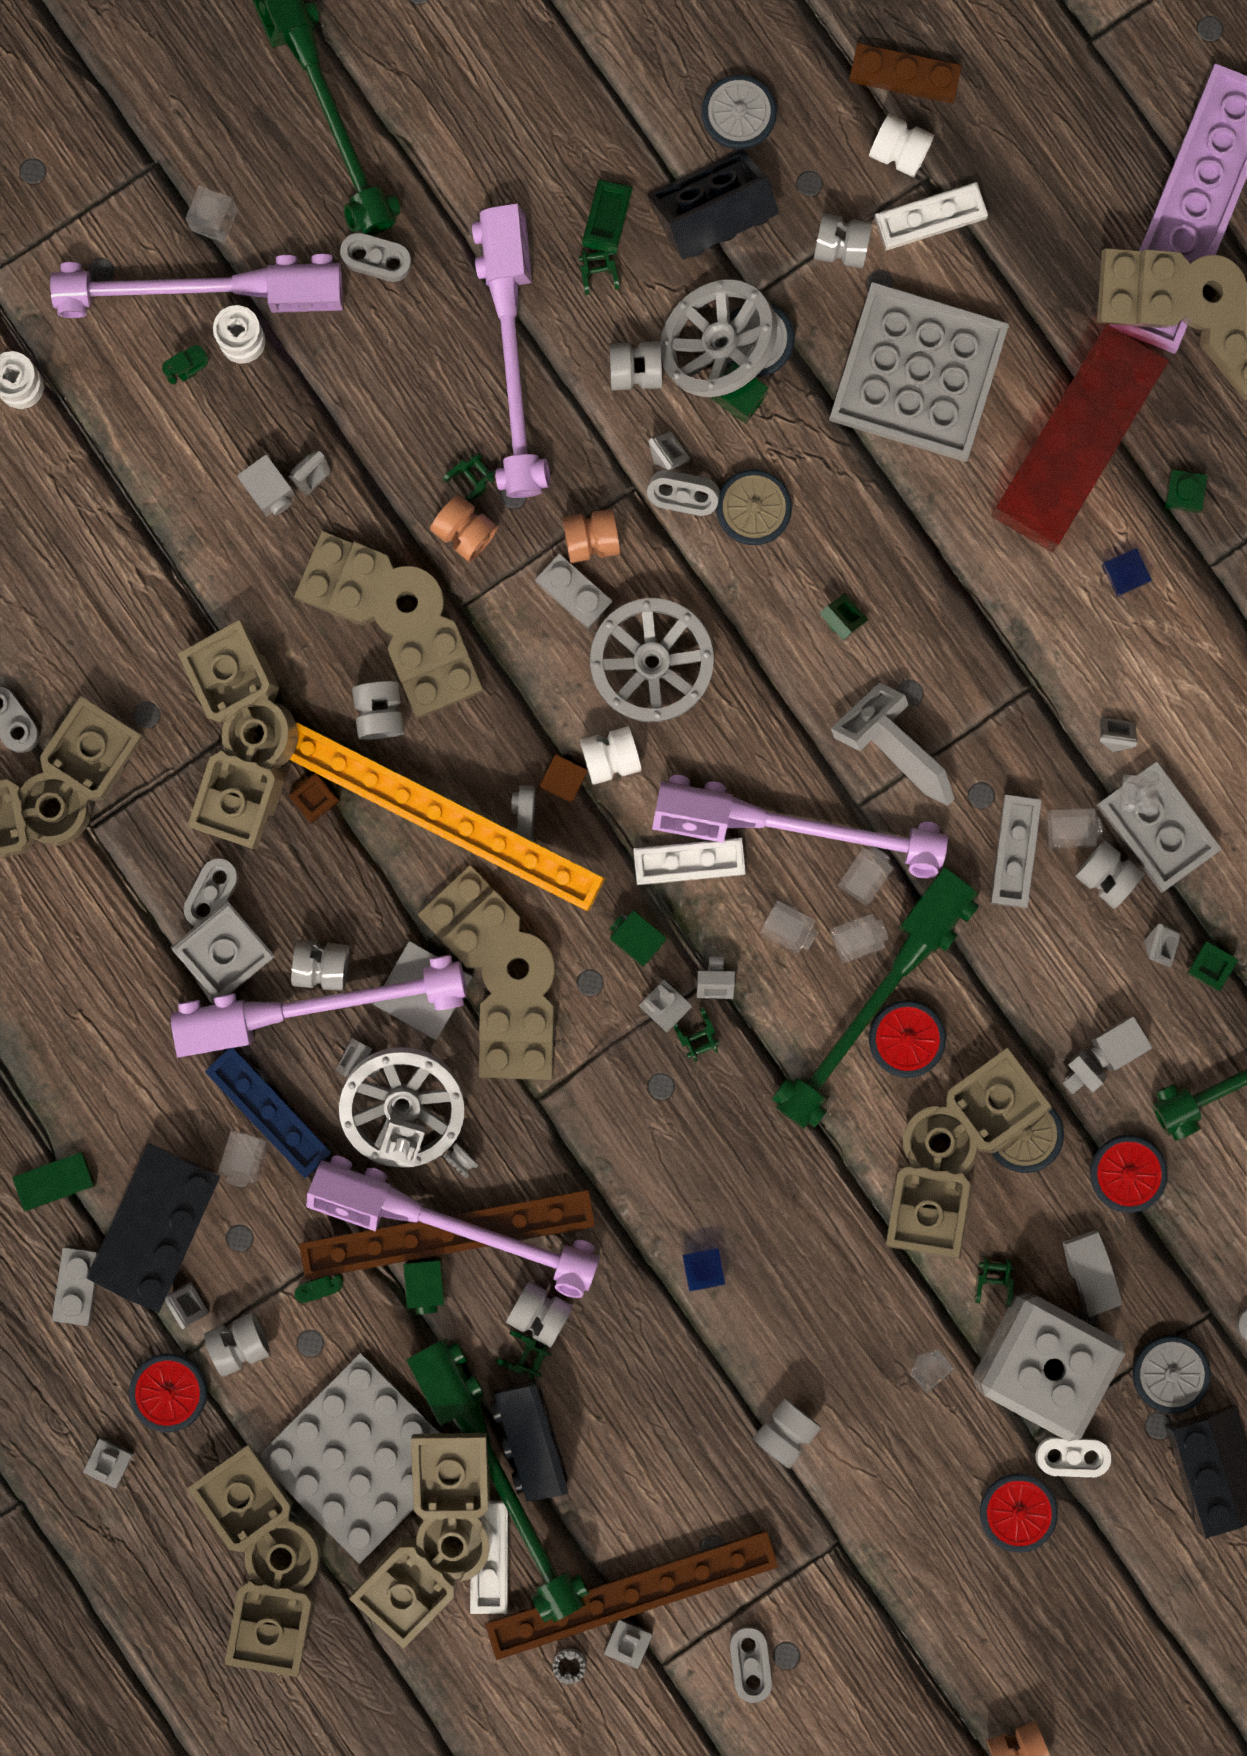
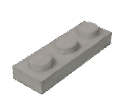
(1015, 851)

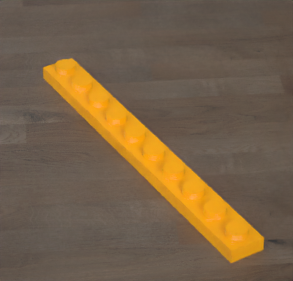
(446, 818)

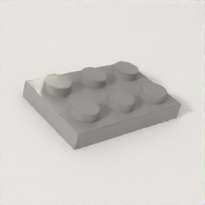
(1165, 842)

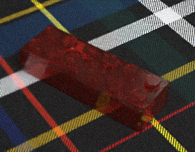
(1079, 438)

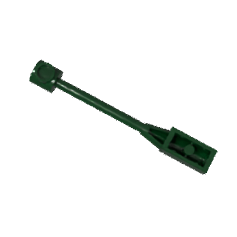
(293, 24)
(928, 928)
(1179, 1110)
(456, 1399)

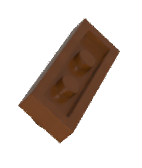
(905, 73)

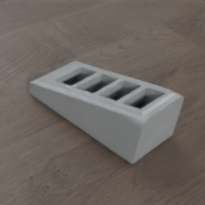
(310, 472)

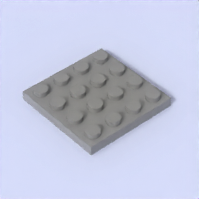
(919, 372)
(352, 1457)

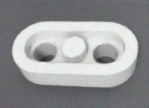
(1071, 1458)

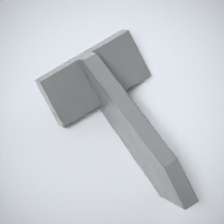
(873, 721)

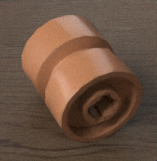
(464, 528)
(591, 535)
(1025, 1742)

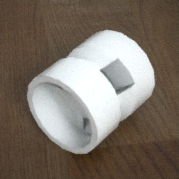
(901, 145)
(239, 334)
(19, 381)
(610, 755)

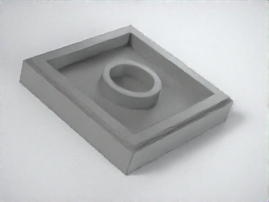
(222, 951)
(416, 1009)

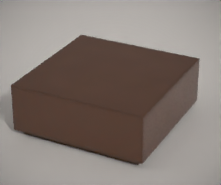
(563, 779)
(313, 798)

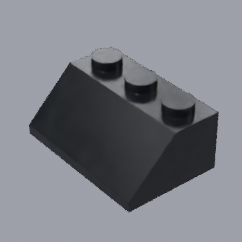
(713, 204)
(530, 1441)
(1212, 1468)

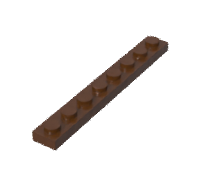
(422, 1240)
(637, 1594)

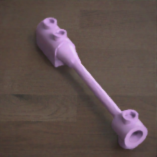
(505, 267)
(285, 285)
(711, 811)
(232, 1021)
(368, 1197)

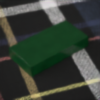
(607, 216)
(53, 1181)

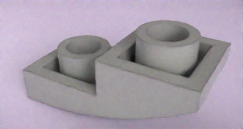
(1093, 1273)

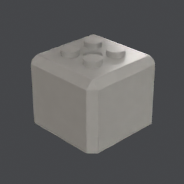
(1016, 1357)

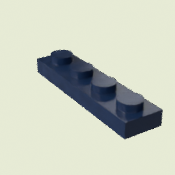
(268, 1112)

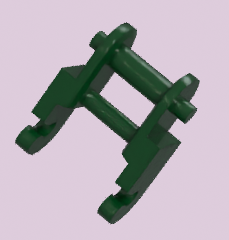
(585, 271)
(185, 364)
(464, 467)
(703, 1048)
(982, 1279)
(318, 1289)
(530, 1344)

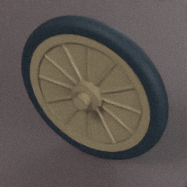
(754, 507)
(1035, 1146)

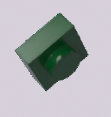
(1185, 491)
(843, 616)
(1212, 966)

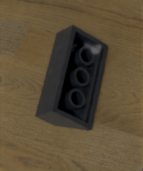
(153, 1227)

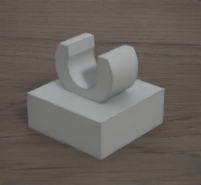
(716, 982)
(665, 1006)
(352, 1056)
(1085, 1072)
(402, 1140)
(108, 1462)
(628, 1643)

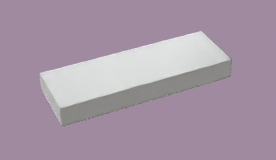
(931, 216)
(689, 861)
(490, 1585)

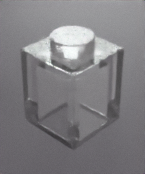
(211, 214)
(1073, 828)
(866, 875)
(789, 928)
(859, 938)
(243, 1158)

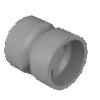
(842, 240)
(622, 365)
(378, 723)
(1112, 887)
(320, 965)
(539, 1314)
(237, 1344)
(787, 1433)

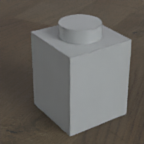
(267, 487)
(1120, 1044)

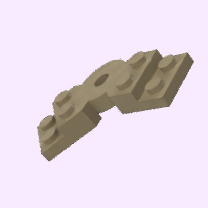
(1165, 288)
(424, 644)
(240, 692)
(77, 769)
(516, 1015)
(980, 1115)
(423, 1570)
(274, 1605)

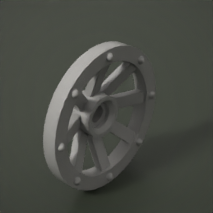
(720, 340)
(651, 649)
(408, 1112)

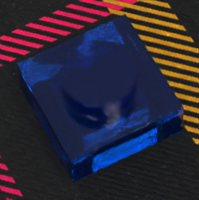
(1126, 572)
(703, 1269)

